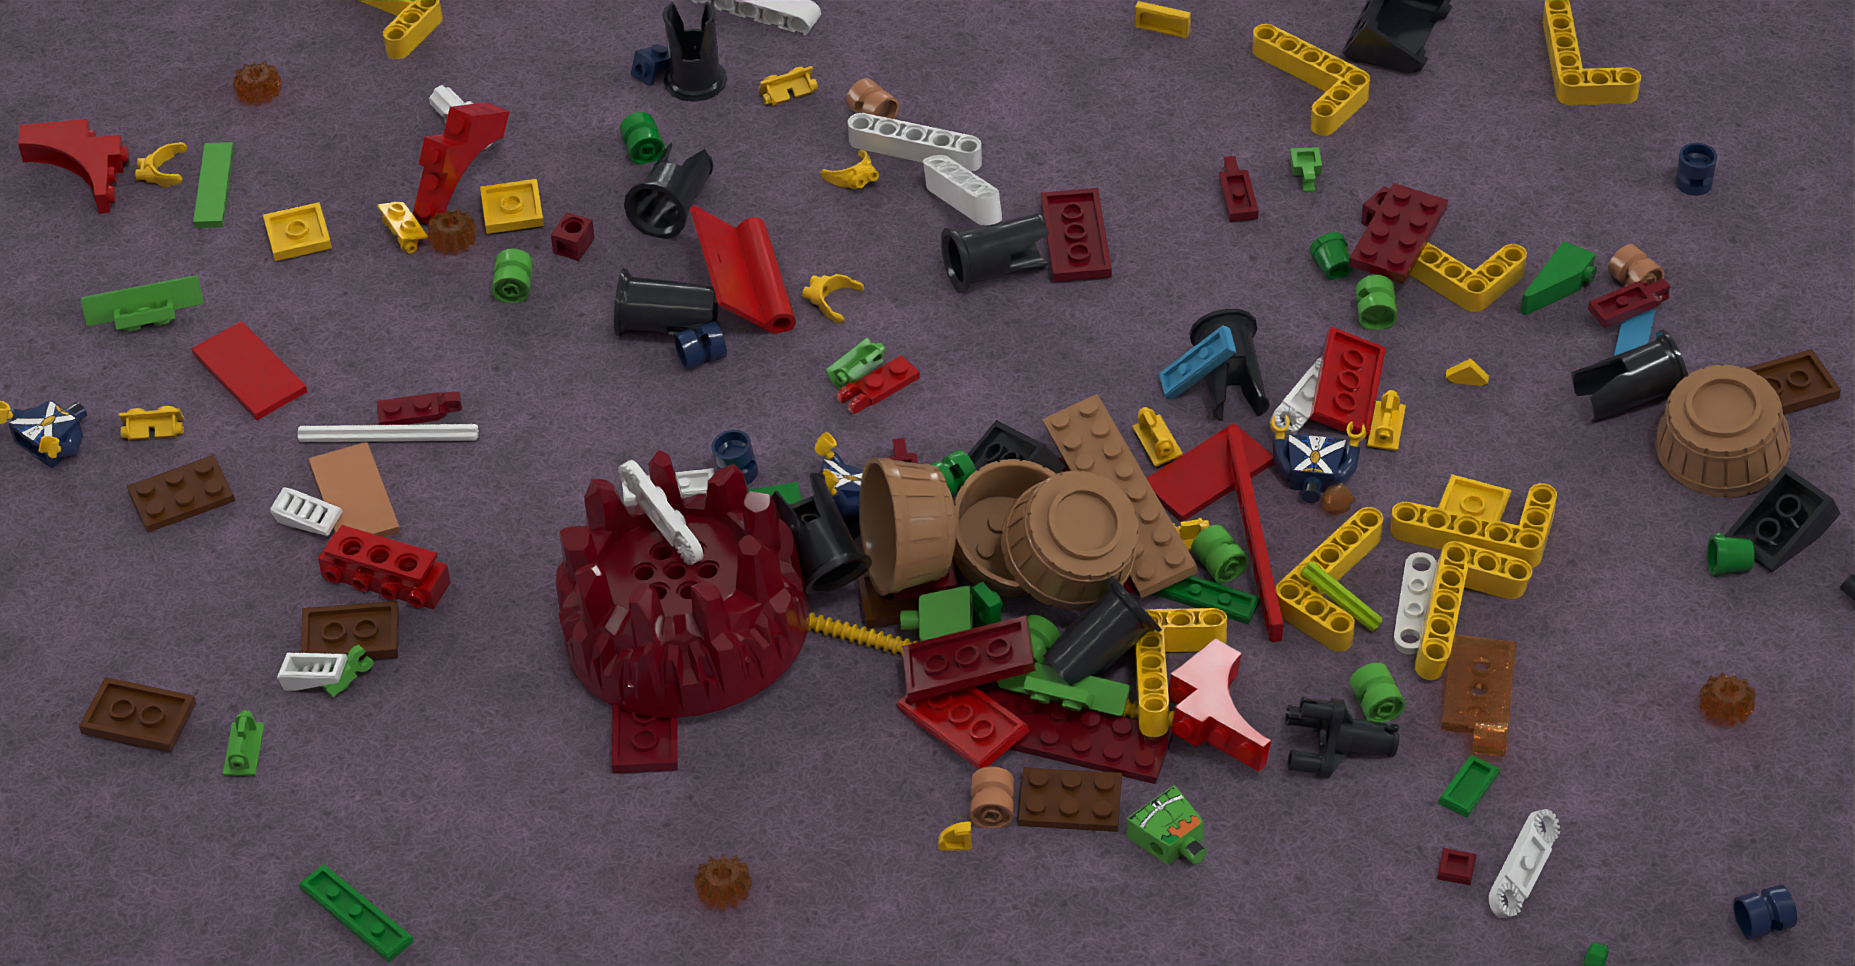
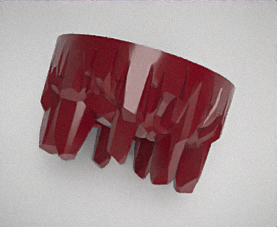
(675, 633)

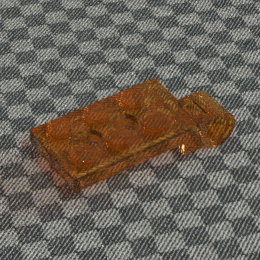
(1480, 714)

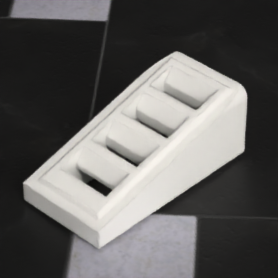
(289, 503)
(296, 666)

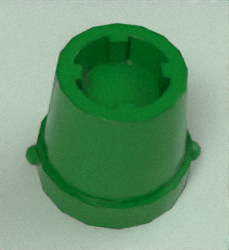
(1331, 255)
(1729, 554)

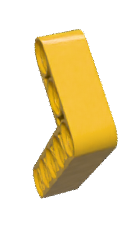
(411, 26)
(1571, 81)
(1343, 83)
(1468, 287)
(1437, 526)
(1461, 567)
(1303, 602)
(1181, 632)

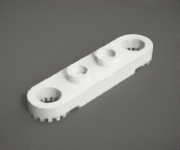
(1298, 402)
(655, 505)
(1413, 601)
(1524, 863)

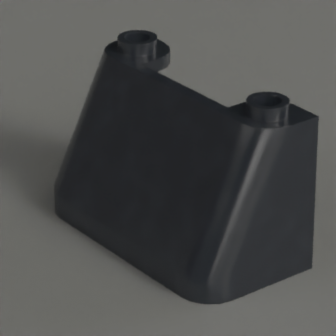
(1395, 32)

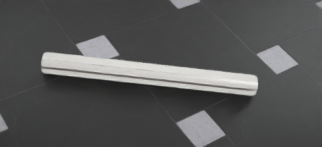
(388, 433)

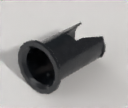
(692, 57)
(647, 202)
(992, 250)
(661, 305)
(1238, 369)
(1631, 376)
(824, 543)
(1100, 635)

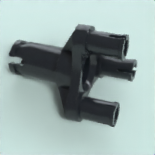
(1337, 735)

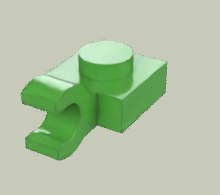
(1308, 164)
(348, 674)

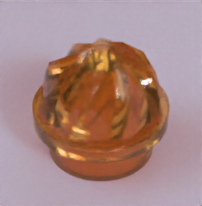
(1337, 499)

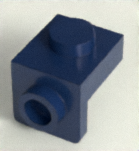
(648, 62)

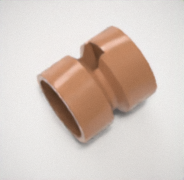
(870, 98)
(1633, 265)
(992, 797)

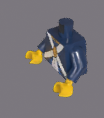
(46, 430)
(1314, 461)
(840, 478)

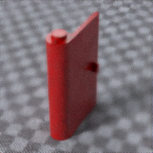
(745, 270)

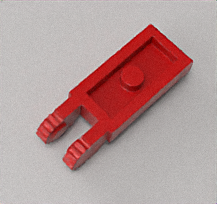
(878, 384)

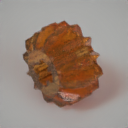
(257, 83)
(451, 231)
(1727, 699)
(723, 881)

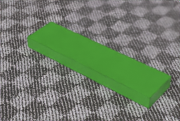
(213, 185)

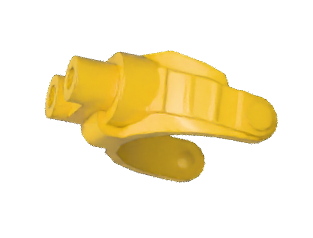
(148, 166)
(852, 177)
(822, 286)

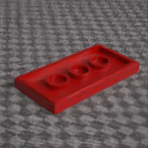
(249, 370)
(1347, 382)
(1204, 474)
(967, 724)

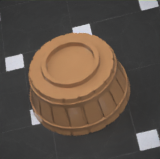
(1723, 432)
(980, 518)
(905, 523)
(1070, 539)

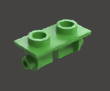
(856, 363)
(243, 746)

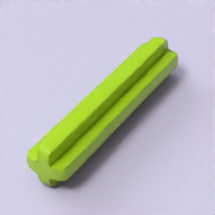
(1341, 596)

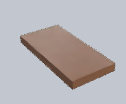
(353, 483)

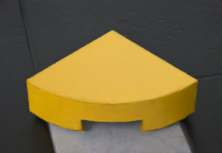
(1467, 373)
(955, 837)

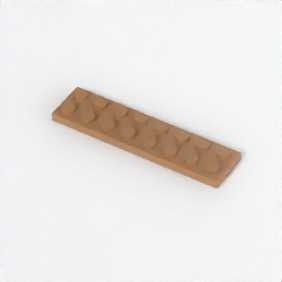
(1093, 444)

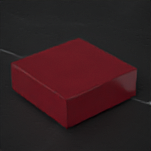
(1456, 866)

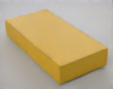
(1162, 19)

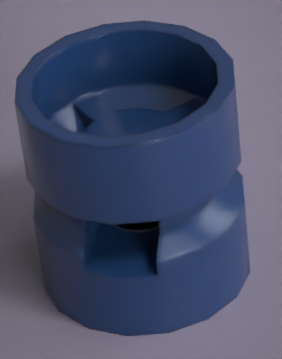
(1696, 169)
(690, 348)
(735, 448)
(1770, 911)

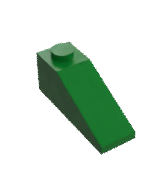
(1560, 277)

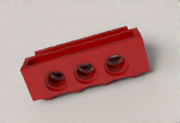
(384, 567)

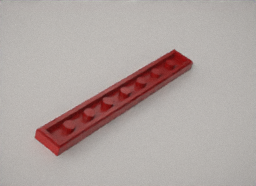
(1254, 535)

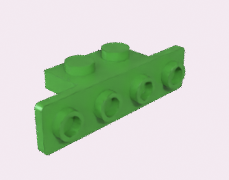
(142, 304)
(1089, 693)

